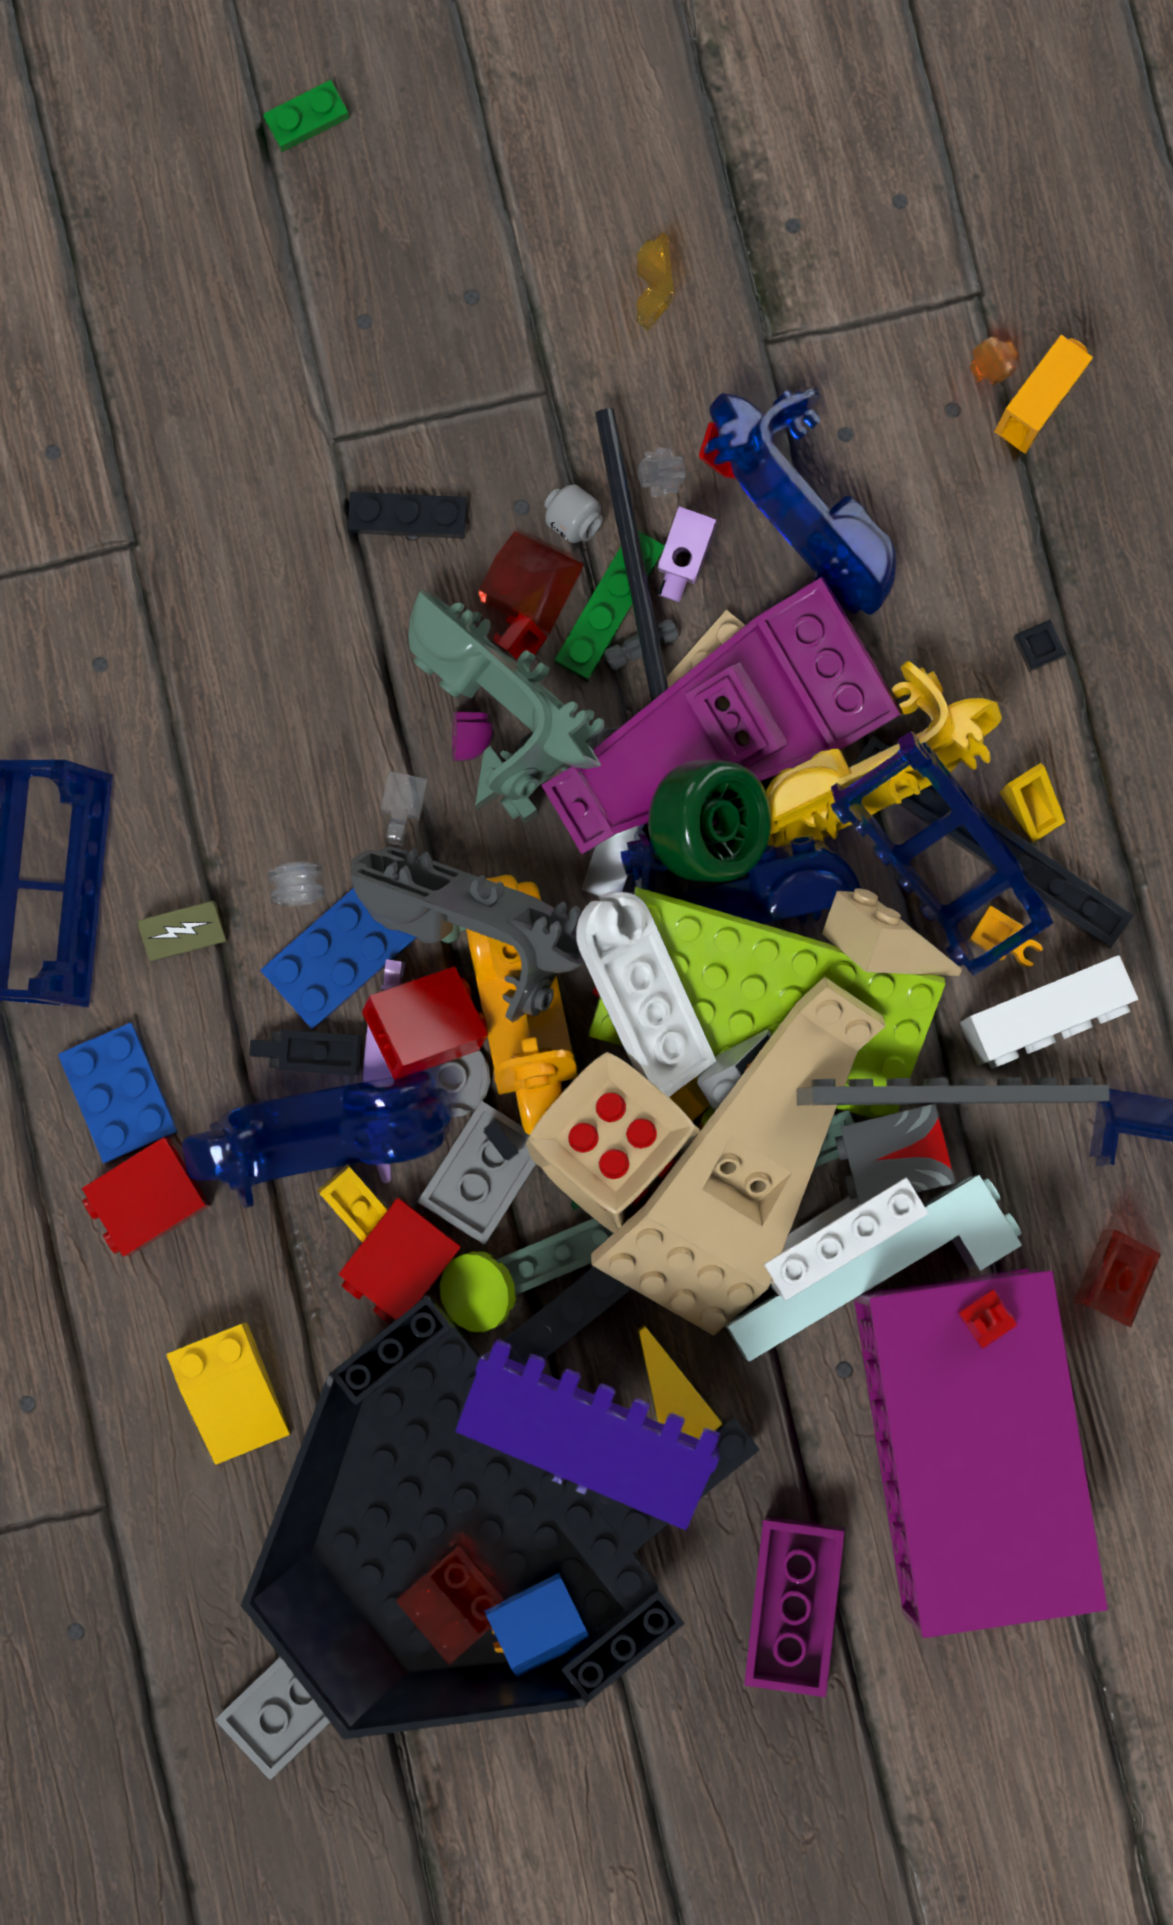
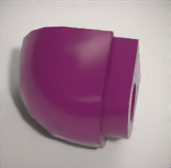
(470, 735)

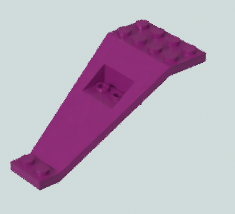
(791, 683)

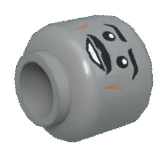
(573, 513)

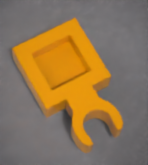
(997, 927)

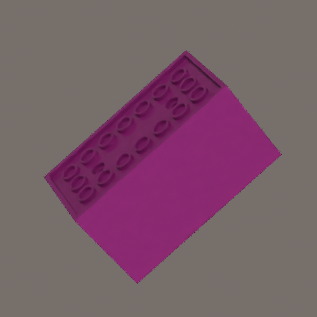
(979, 1456)

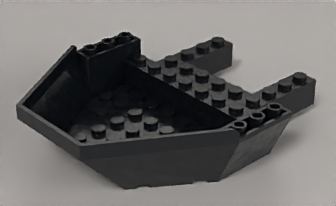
(396, 1489)

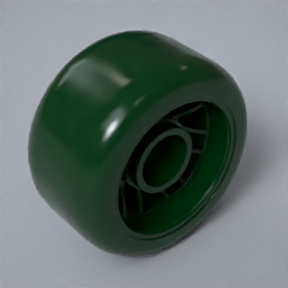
(709, 820)

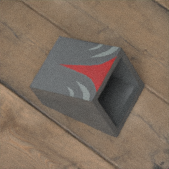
(894, 1149)

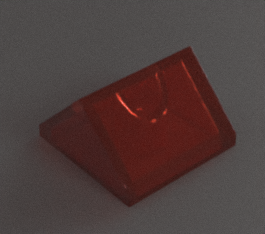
(1117, 1277)

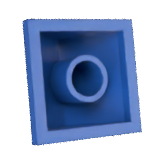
(537, 1625)

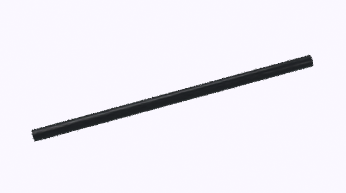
(632, 552)

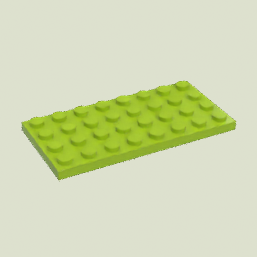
(753, 974)

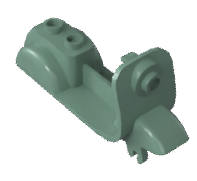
(468, 659)

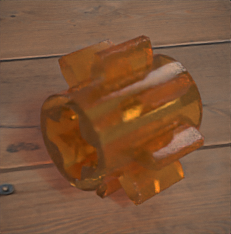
(994, 360)

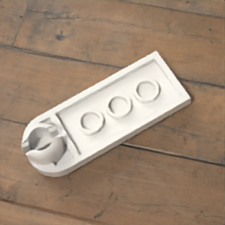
(642, 991)

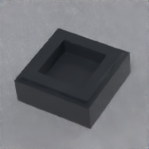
(1039, 645)
(500, 1141)

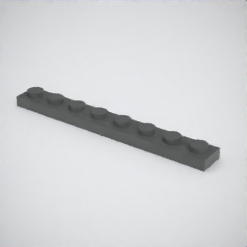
(938, 1092)

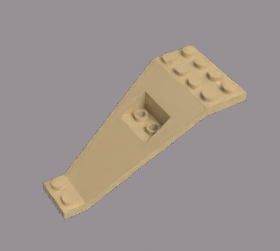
(708, 1223)

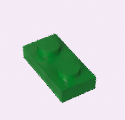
(306, 116)

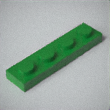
(604, 614)

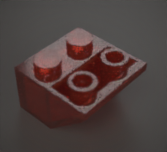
(450, 1604)

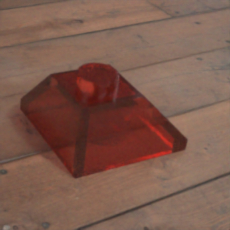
(530, 581)

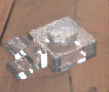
(403, 800)

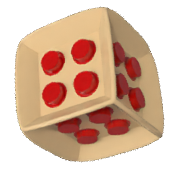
(610, 1140)

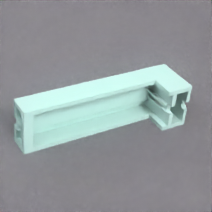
(961, 1214)

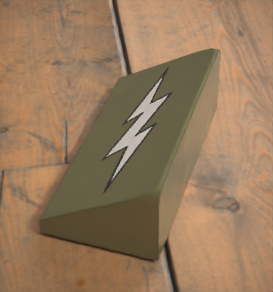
(182, 931)

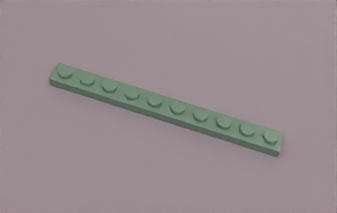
(574, 1246)

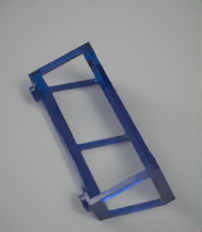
(89, 793)

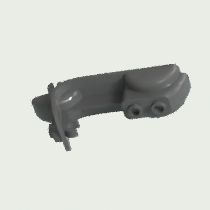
(429, 897)

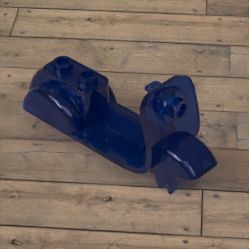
(835, 541)
(780, 886)
(321, 1130)

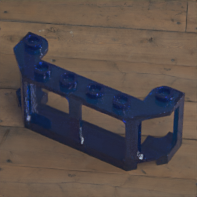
(963, 811)

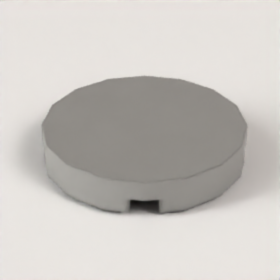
(464, 1080)

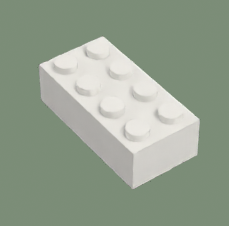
(1051, 1009)

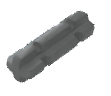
(618, 655)

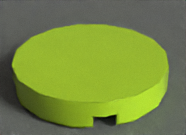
(477, 1291)

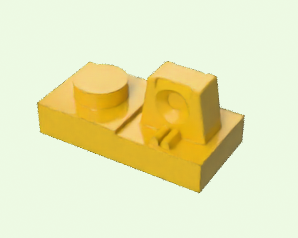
(353, 1202)

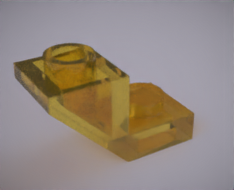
(656, 270)

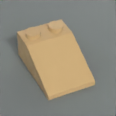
(880, 939)

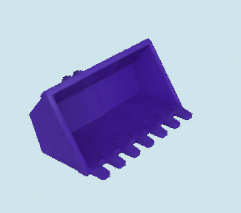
(588, 1436)

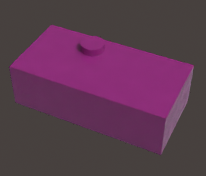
(795, 1606)

